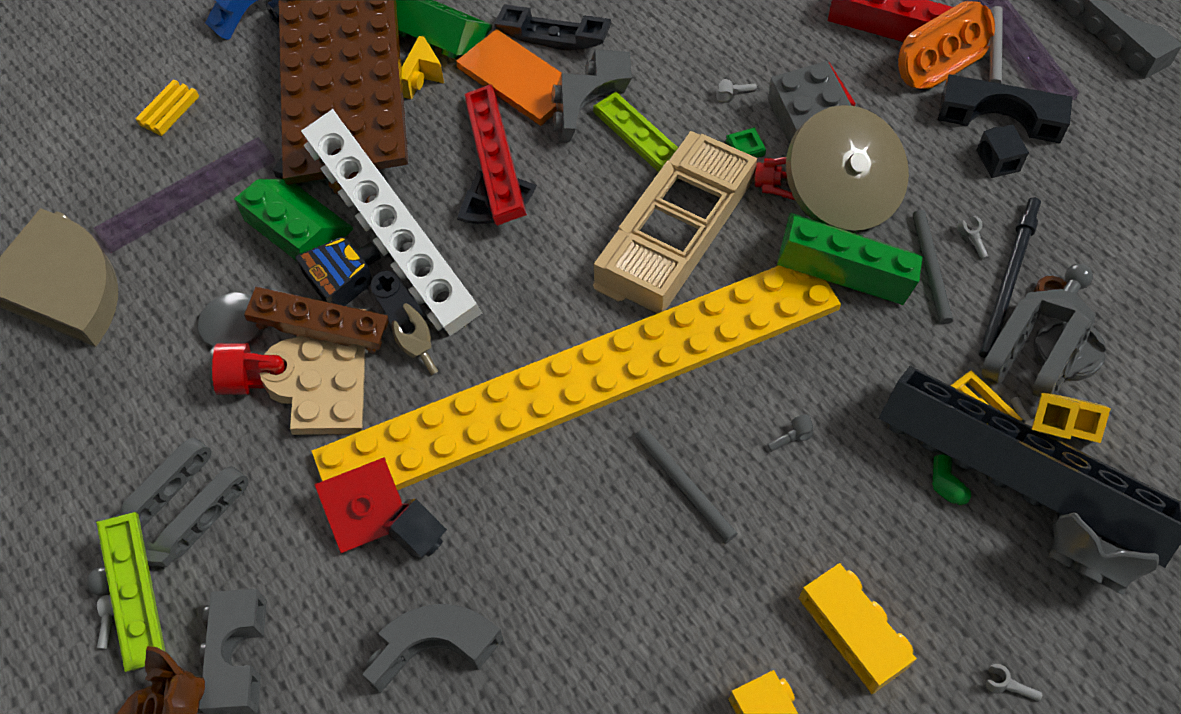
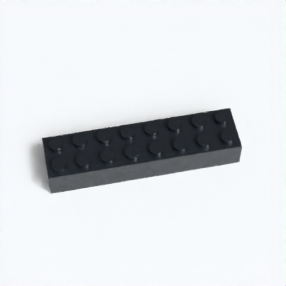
(1034, 464)

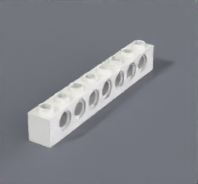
(331, 134)

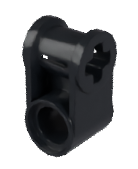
(392, 296)

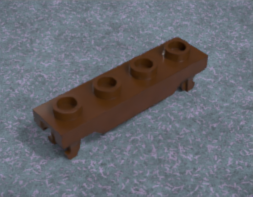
(316, 319)

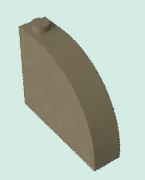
(59, 278)

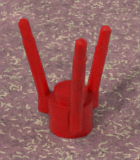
(769, 175)

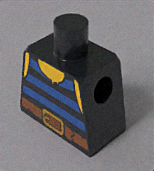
(338, 270)

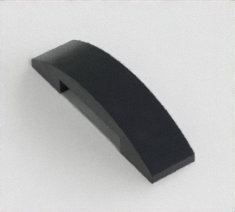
(552, 33)

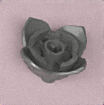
(1096, 559)

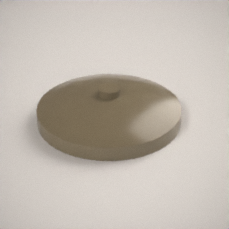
(847, 168)

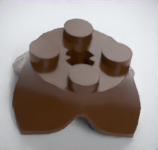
(171, 689)

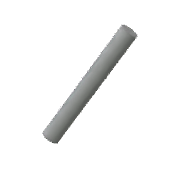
(995, 66)

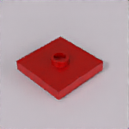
(359, 503)

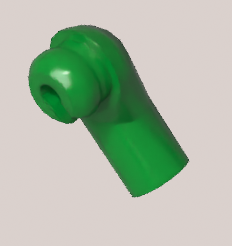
(946, 484)

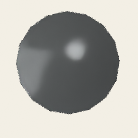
(225, 320)

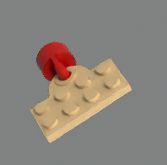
(313, 375)

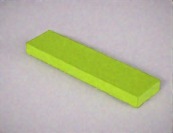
(635, 130)
(130, 588)

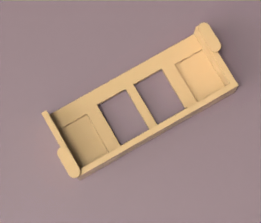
(649, 269)

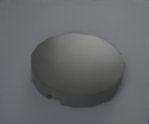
(1088, 361)

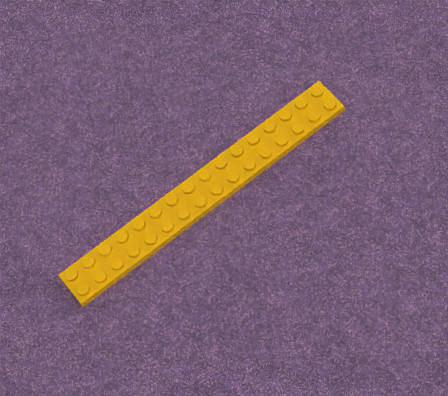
(583, 377)

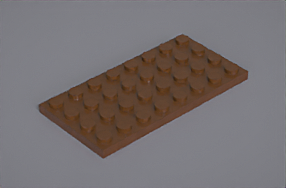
(345, 61)

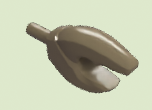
(418, 342)

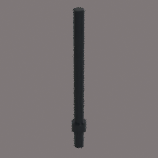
(1025, 228)

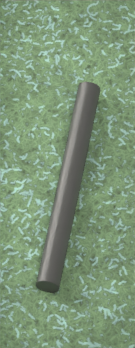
(932, 267)
(687, 486)

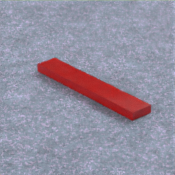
(494, 155)

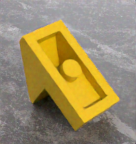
(418, 66)

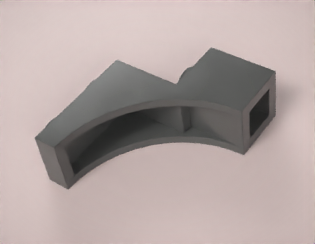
(604, 74)

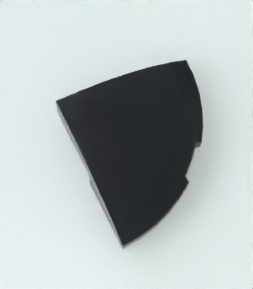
(476, 204)

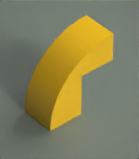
(1070, 417)

